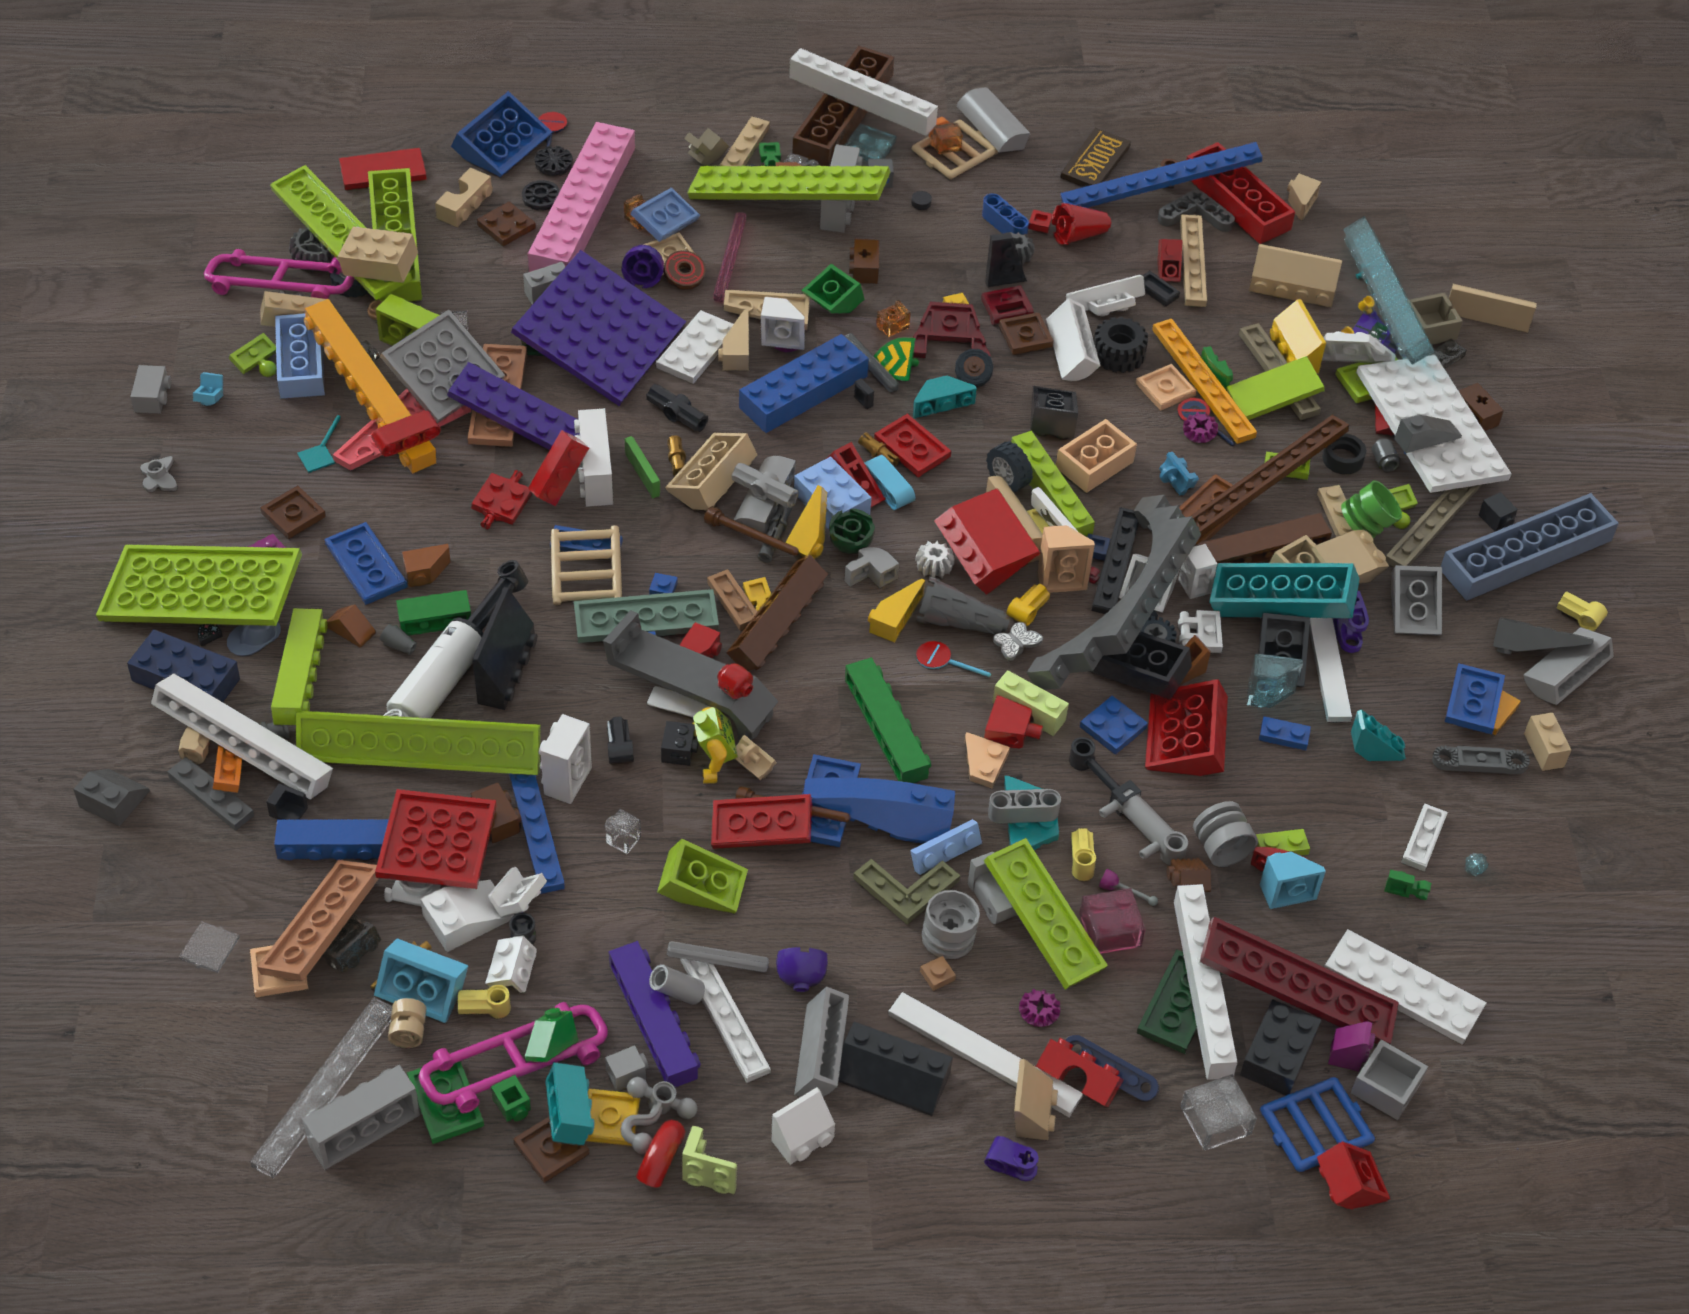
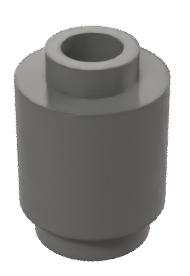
(1385, 455)

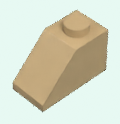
(1302, 194)

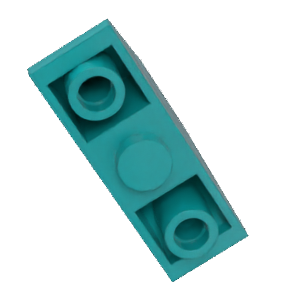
(943, 395)
(1374, 740)

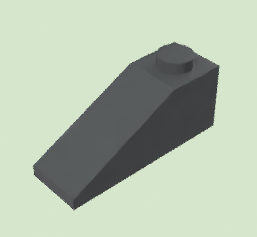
(1424, 431)

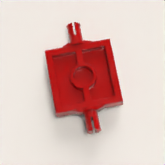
(501, 499)

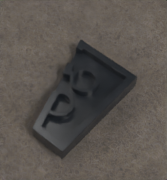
(1003, 262)

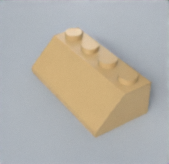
(1295, 275)
(711, 469)

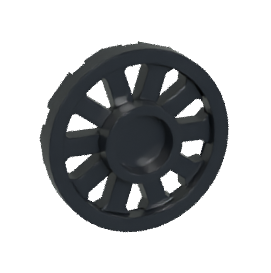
(553, 161)
(540, 194)

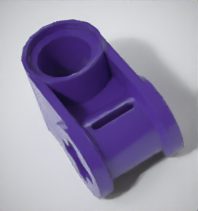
(1010, 1159)

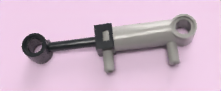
(1128, 801)

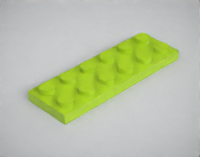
(1045, 913)

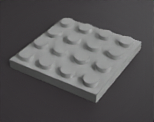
(433, 360)

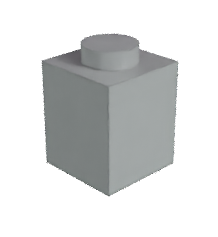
(624, 1066)

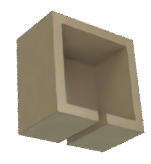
(1437, 317)

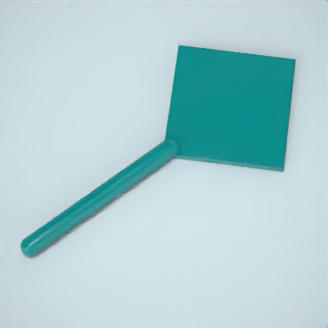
(318, 456)

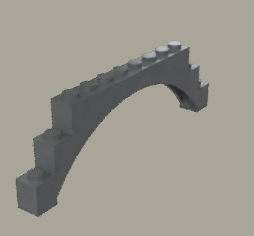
(1118, 628)

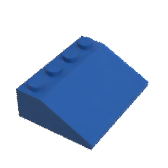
(500, 136)

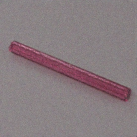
(729, 256)

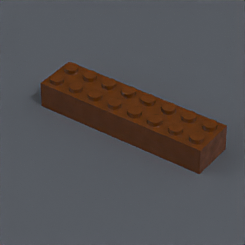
(835, 120)

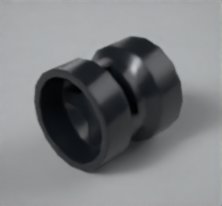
(523, 925)

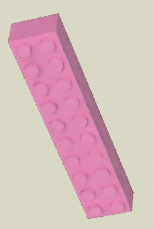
(583, 196)

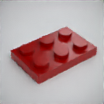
(913, 445)

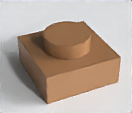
(937, 973)

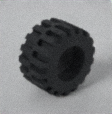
(1120, 344)

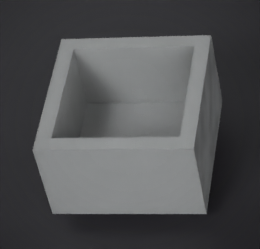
(1389, 1079)

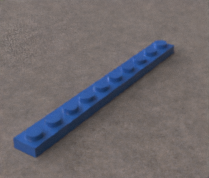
(1164, 176)

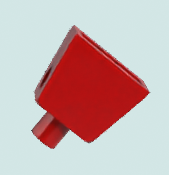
(1011, 723)

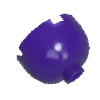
(643, 266)
(801, 968)

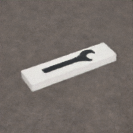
(1048, 510)

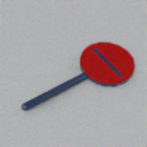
(554, 121)

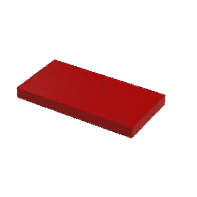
(356, 168)
(761, 821)

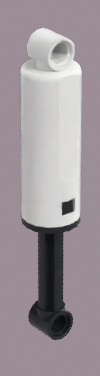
(451, 653)

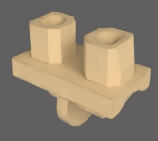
(754, 758)

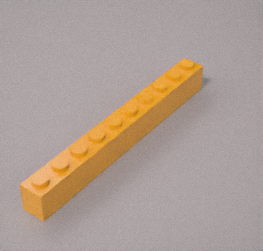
(363, 377)

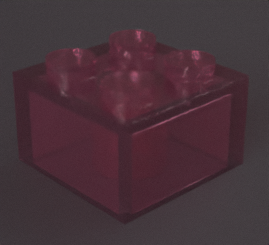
(1112, 920)

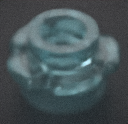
(1476, 864)

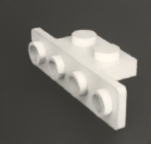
(1110, 296)

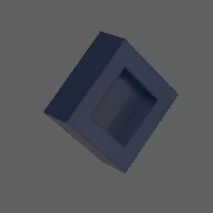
(1101, 546)

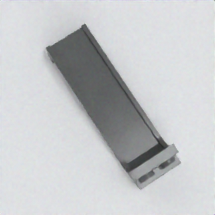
(686, 674)

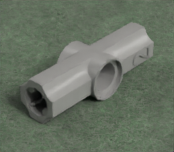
(765, 485)

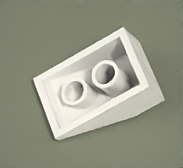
(461, 914)

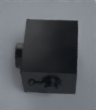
(678, 743)

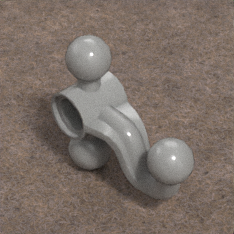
(637, 1088)

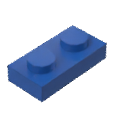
(1284, 733)

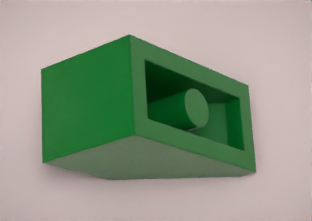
(551, 1035)

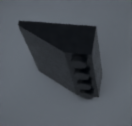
(503, 652)

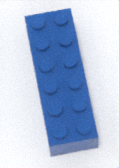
(803, 383)

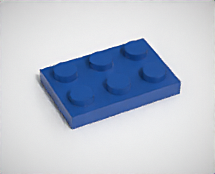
(1475, 698)

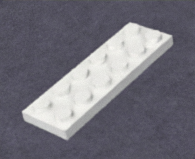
(1417, 990)

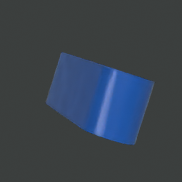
(1003, 215)

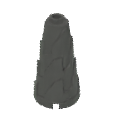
(950, 607)

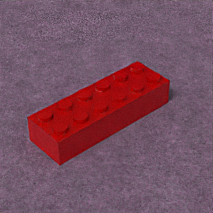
(1247, 199)

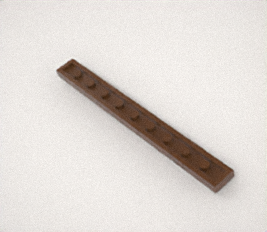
(1269, 474)

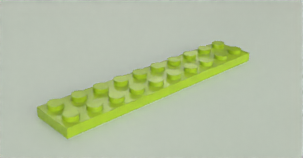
(789, 182)
(325, 219)
(419, 742)

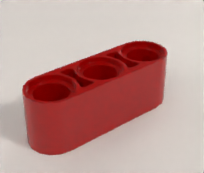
(406, 433)

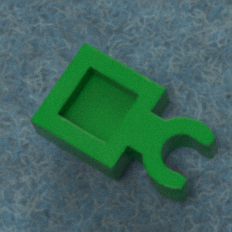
(770, 153)
(1405, 884)

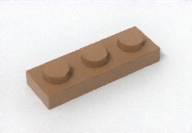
(732, 598)

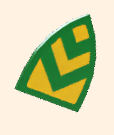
(898, 357)

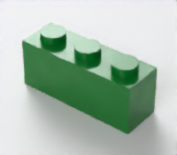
(432, 611)

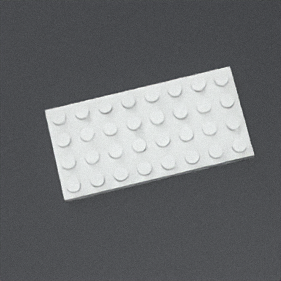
(1427, 390)

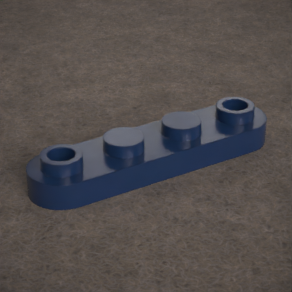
(1132, 1076)

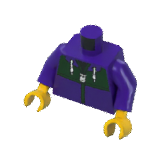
(1371, 324)

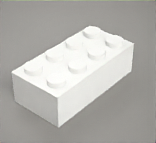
(596, 464)

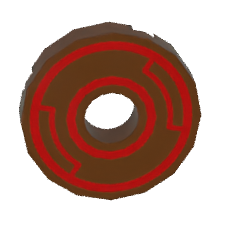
(684, 259)

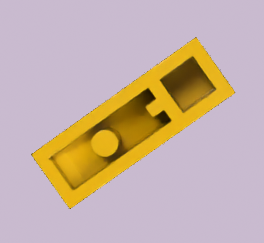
(809, 530)
(894, 612)

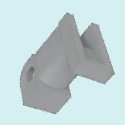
(988, 891)

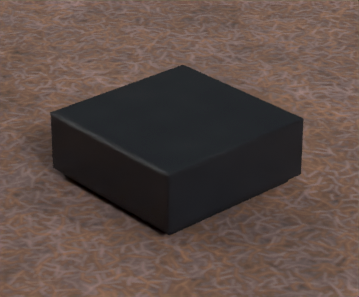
(864, 393)

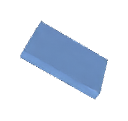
(665, 214)

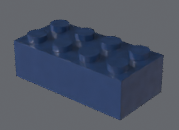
(166, 655)

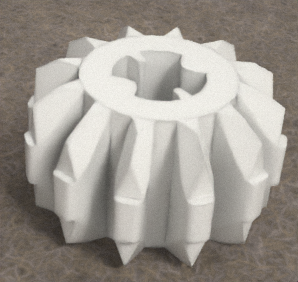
(935, 559)

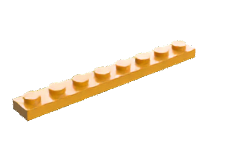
(1204, 381)

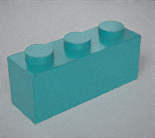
(569, 1104)

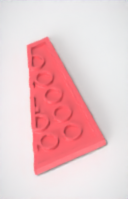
(361, 447)

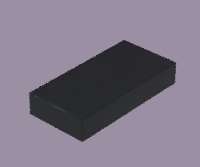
(1159, 289)

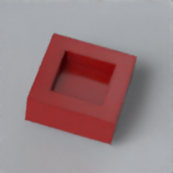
(1040, 221)

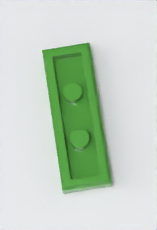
(642, 467)

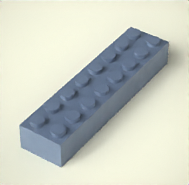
(1528, 546)

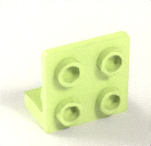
(706, 1170)

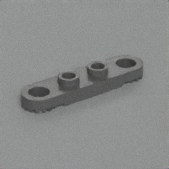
(1480, 759)

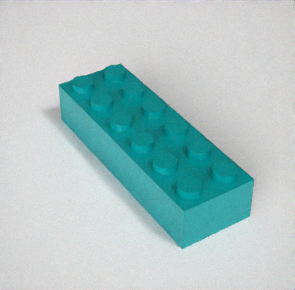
(1285, 589)

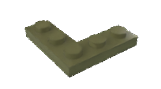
(902, 901)

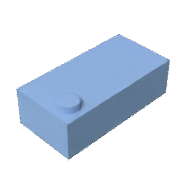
(298, 358)

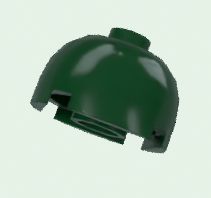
(851, 531)

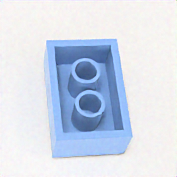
(842, 489)

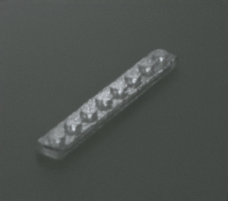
(323, 1087)

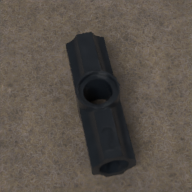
(677, 407)

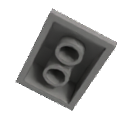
(1417, 600)

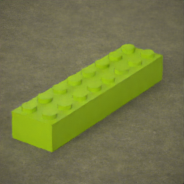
(394, 211)

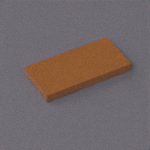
(1204, 495)

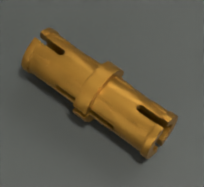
(877, 448)
(676, 454)

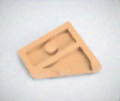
(984, 759)

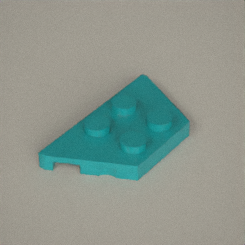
(1035, 832)

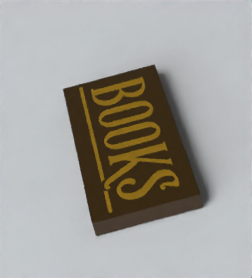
(1095, 158)

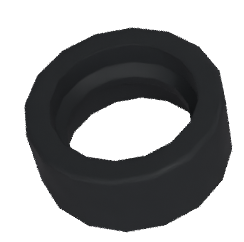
(1342, 465)

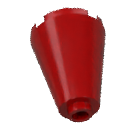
(1078, 223)

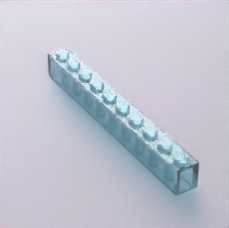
(1388, 291)

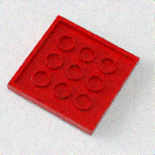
(436, 839)

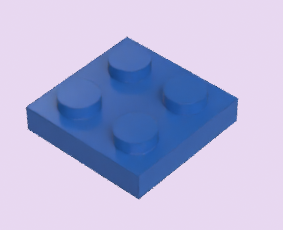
(1113, 725)

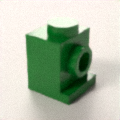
(511, 1099)

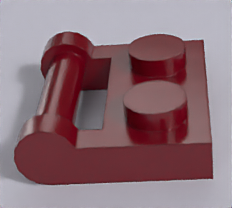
(1006, 299)

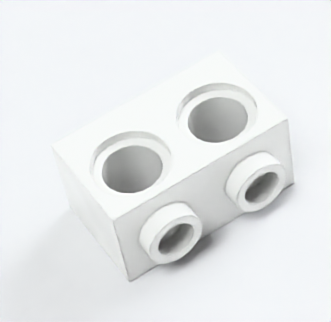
(1198, 572)

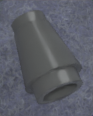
(397, 639)

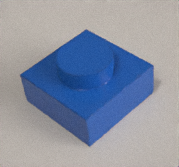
(663, 584)

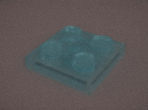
(872, 142)

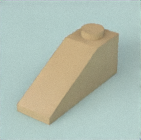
(736, 345)

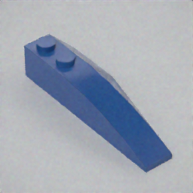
(898, 807)

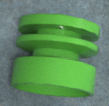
(1372, 509)

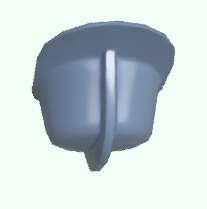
(251, 638)

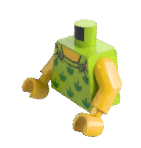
(716, 739)

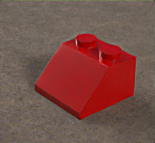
(1352, 1176)

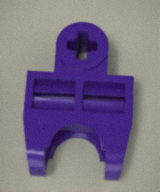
(1352, 627)

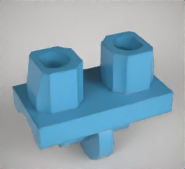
(1175, 472)

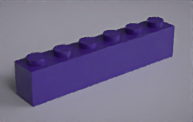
(653, 1015)

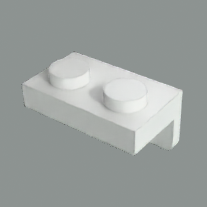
(515, 892)
(512, 963)

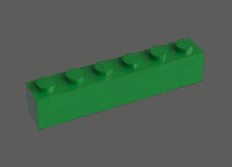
(887, 721)

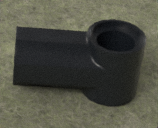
(619, 745)

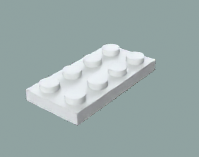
(695, 347)

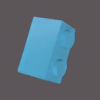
(1290, 879)

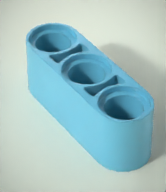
(890, 482)

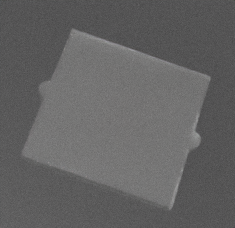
(209, 947)

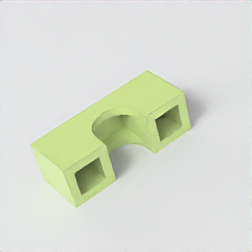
(1045, 707)

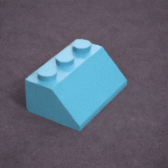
(422, 976)

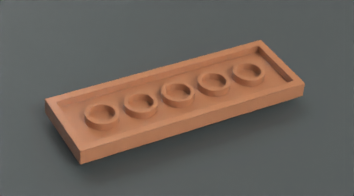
(512, 363)
(319, 921)

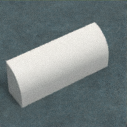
(1073, 341)

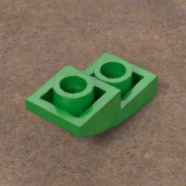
(1219, 368)

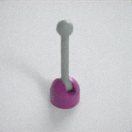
(1111, 881)

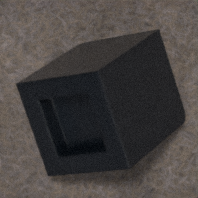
(287, 803)

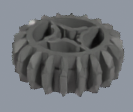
(307, 247)

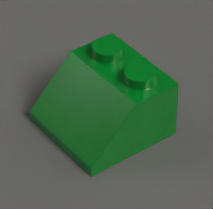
(835, 291)

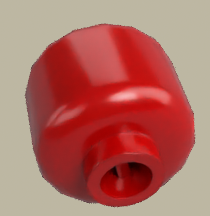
(735, 681)

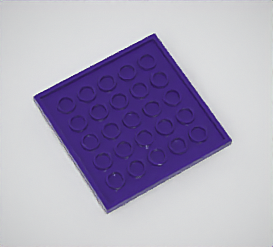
(598, 327)

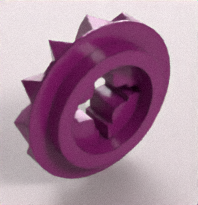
(1200, 435)
(1029, 1010)

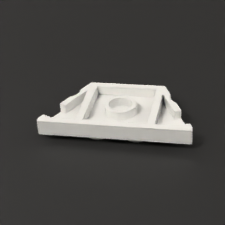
(1355, 348)

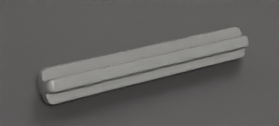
(717, 956)

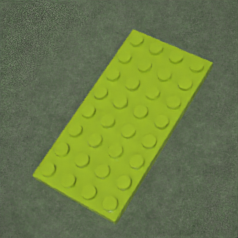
(200, 585)

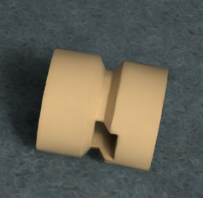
(407, 1023)

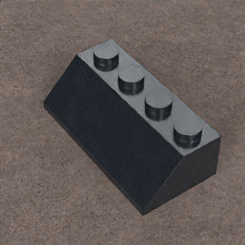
(894, 1068)

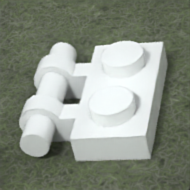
(1207, 627)

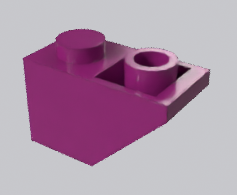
(1351, 1046)

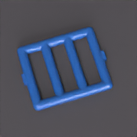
(1312, 1092)

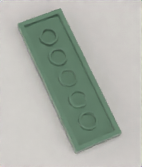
(657, 612)

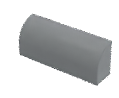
(993, 120)
(757, 512)
(1568, 667)
(822, 1042)

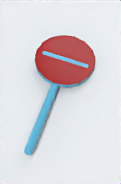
(937, 655)

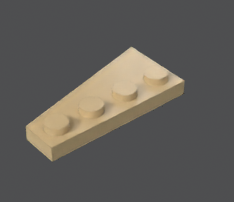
(738, 301)

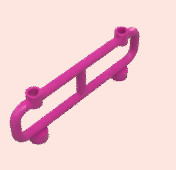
(222, 284)
(466, 1097)

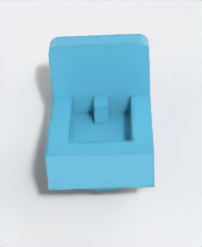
(210, 389)

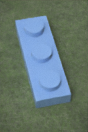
(946, 846)

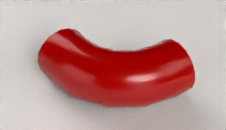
(661, 1153)

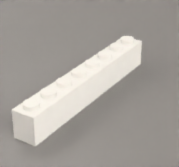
(863, 91)
(241, 736)
(1204, 984)

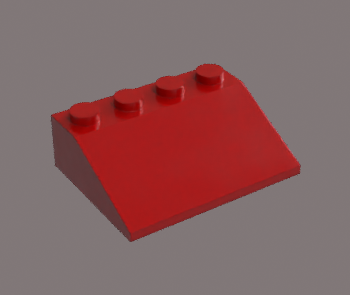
(987, 539)
(1188, 730)

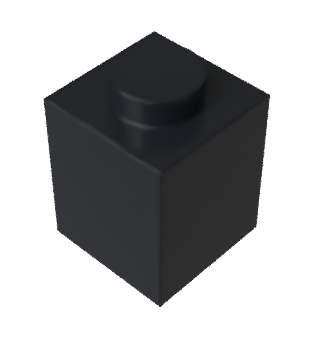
(1498, 512)

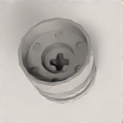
(1225, 834)
(950, 924)

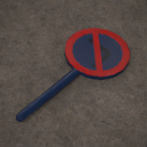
(1194, 405)

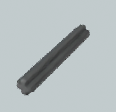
(875, 366)

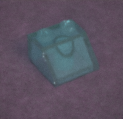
(1272, 680)

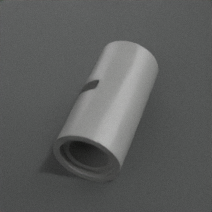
(677, 984)

